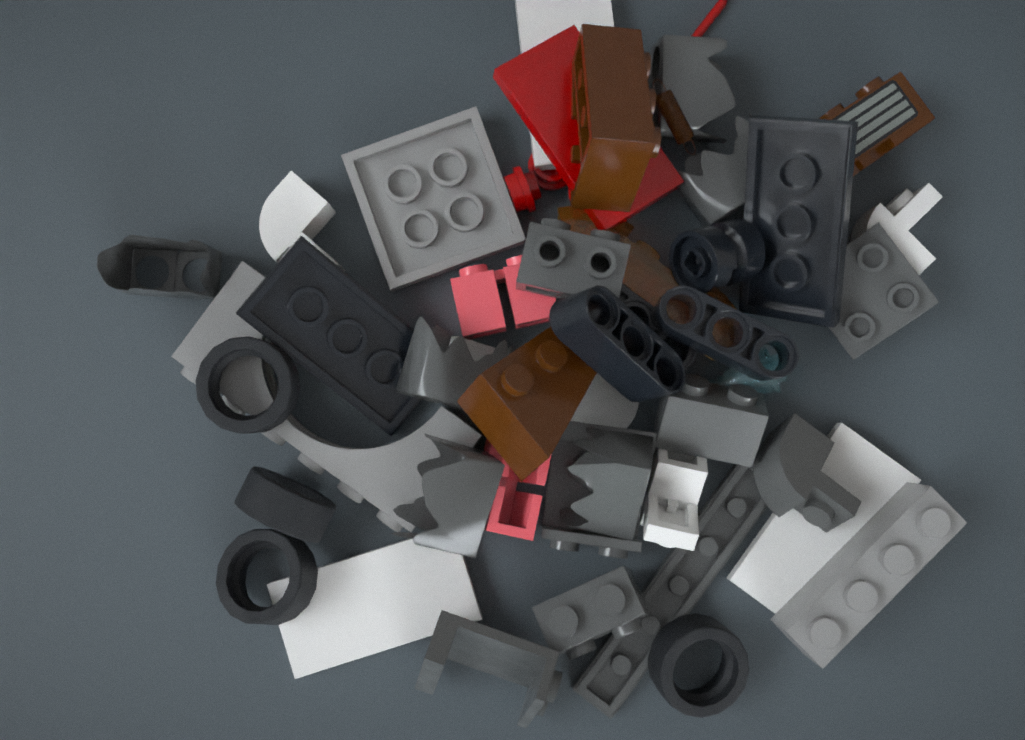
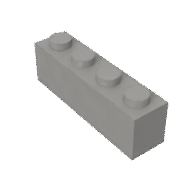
(868, 572)

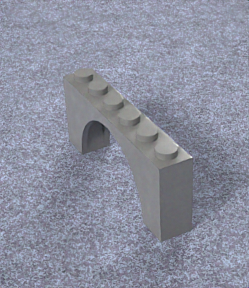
(381, 475)

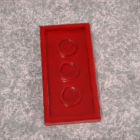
(541, 93)

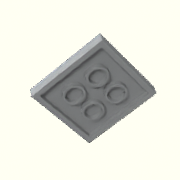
(433, 199)

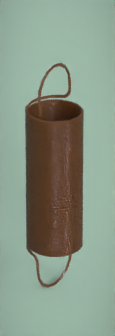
(674, 117)

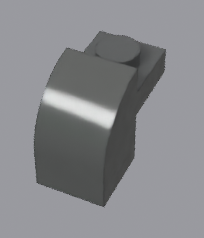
(791, 476)

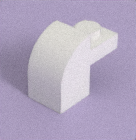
(291, 212)
(898, 218)
(672, 499)

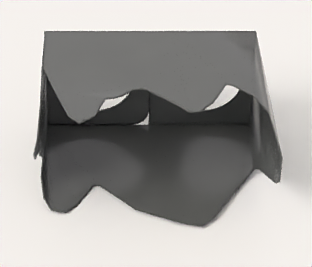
(694, 81)
(717, 181)
(119, 265)
(442, 371)
(617, 476)
(456, 498)

